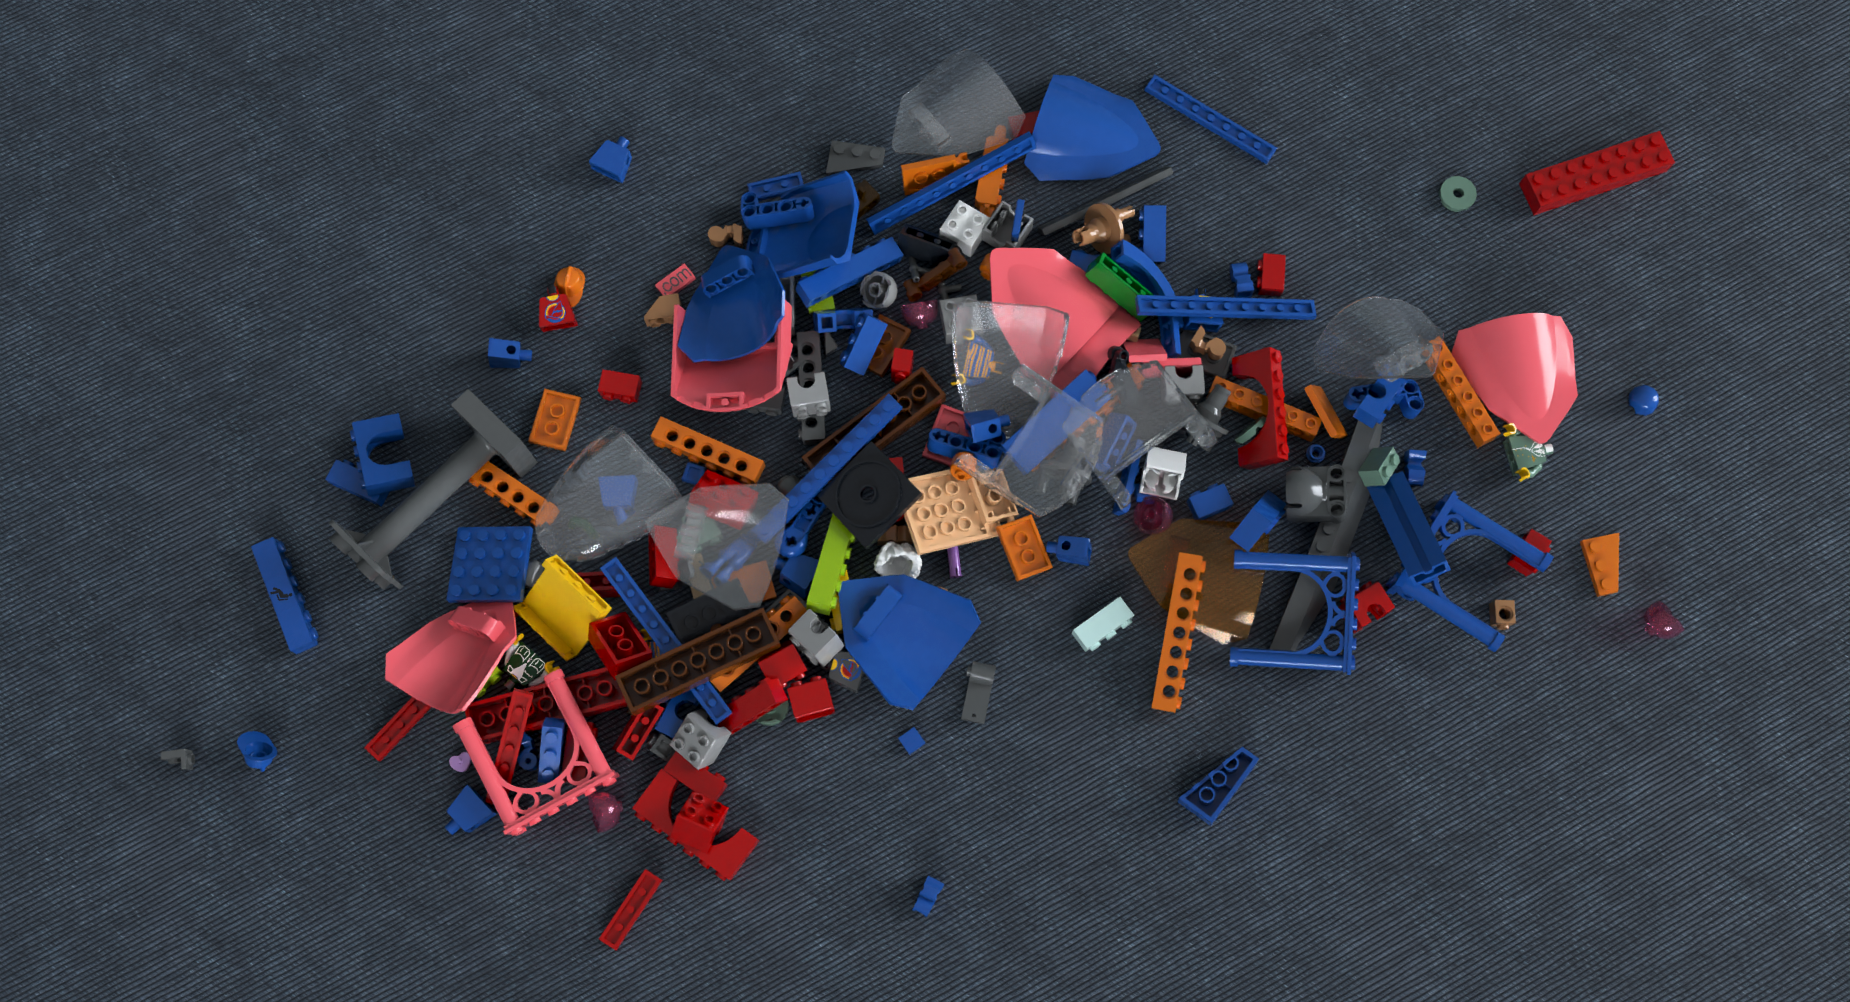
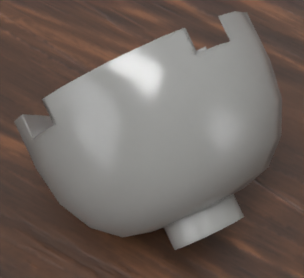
(878, 290)

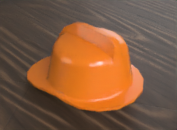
(570, 282)

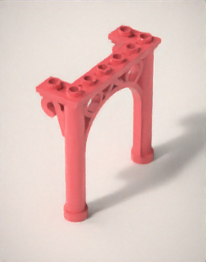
(495, 783)

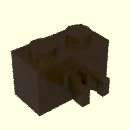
(867, 197)

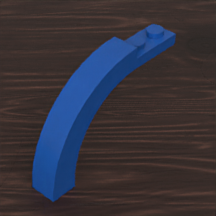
(1150, 276)

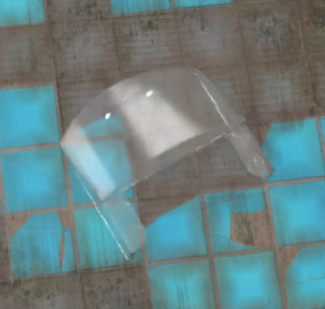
(1139, 412)
(1050, 453)

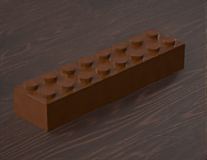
(918, 397)
(697, 661)

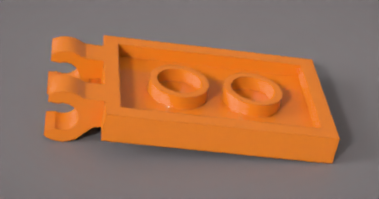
(923, 173)

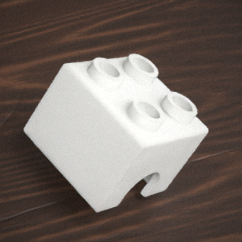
(965, 227)
(1163, 473)

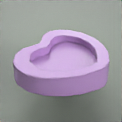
(461, 762)

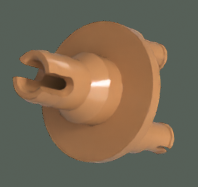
(1103, 227)

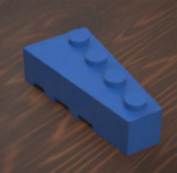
(1259, 520)
(1218, 787)

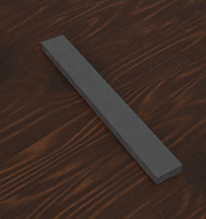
(1108, 198)

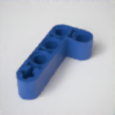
(775, 213)
(1405, 400)
(950, 443)

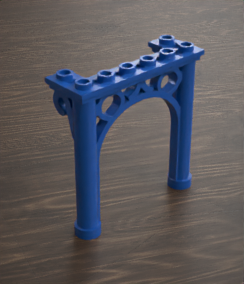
(1459, 512)
(1302, 658)

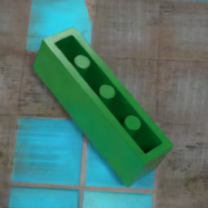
(1116, 283)

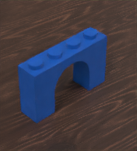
(379, 477)

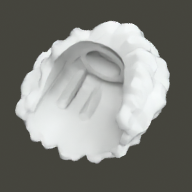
(898, 560)

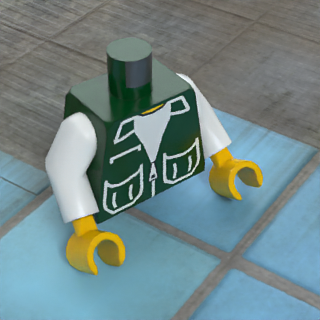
(525, 666)

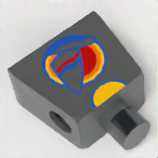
(845, 671)

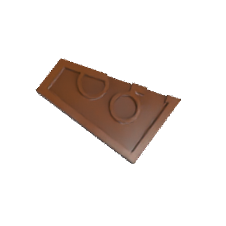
(893, 337)

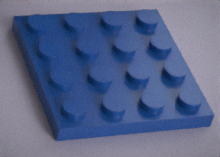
(490, 564)

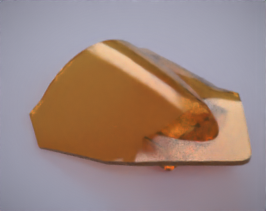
(1227, 593)

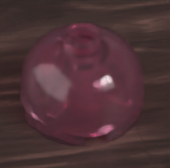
(920, 313)
(1153, 515)
(1661, 621)
(604, 810)

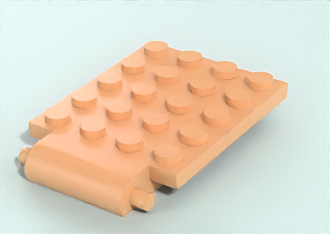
(954, 512)

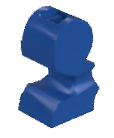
(1239, 275)
(1413, 470)
(527, 759)
(928, 896)

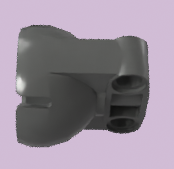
(1315, 494)

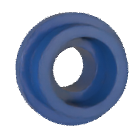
(1315, 448)

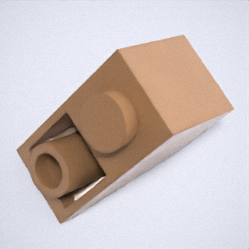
(662, 310)

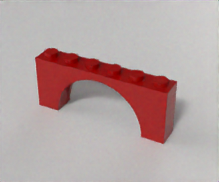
(1271, 442)
(656, 808)

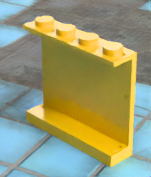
(562, 608)

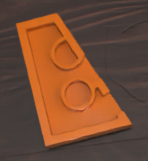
(1603, 562)

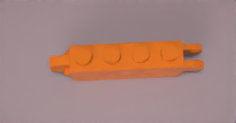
(988, 187)

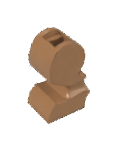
(718, 237)
(1214, 348)
(897, 534)

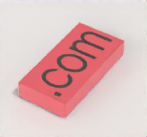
(675, 281)

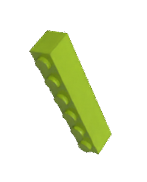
(830, 568)

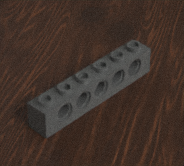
(809, 341)

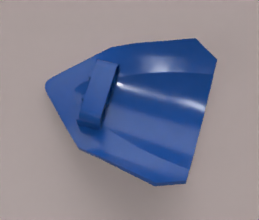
(1087, 133)
(733, 307)
(904, 633)

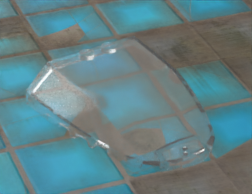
(992, 343)
(603, 499)

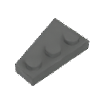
(854, 157)

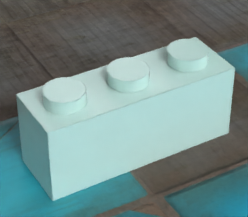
(1103, 625)

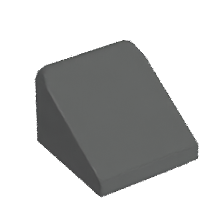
(829, 344)

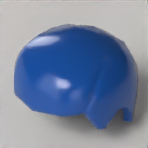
(1643, 399)

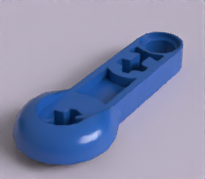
(801, 528)

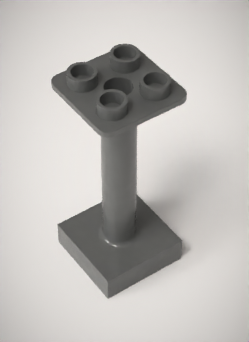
(489, 439)

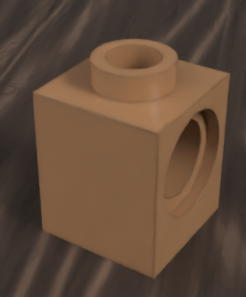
(1507, 608)

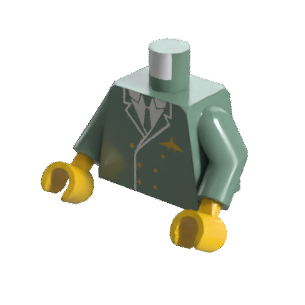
(1523, 453)

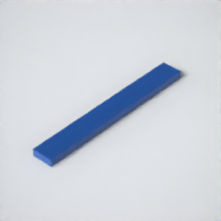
(1210, 119)

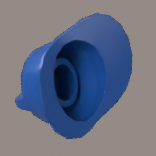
(257, 749)

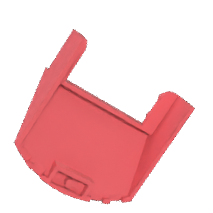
(734, 382)

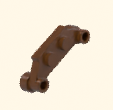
(937, 275)

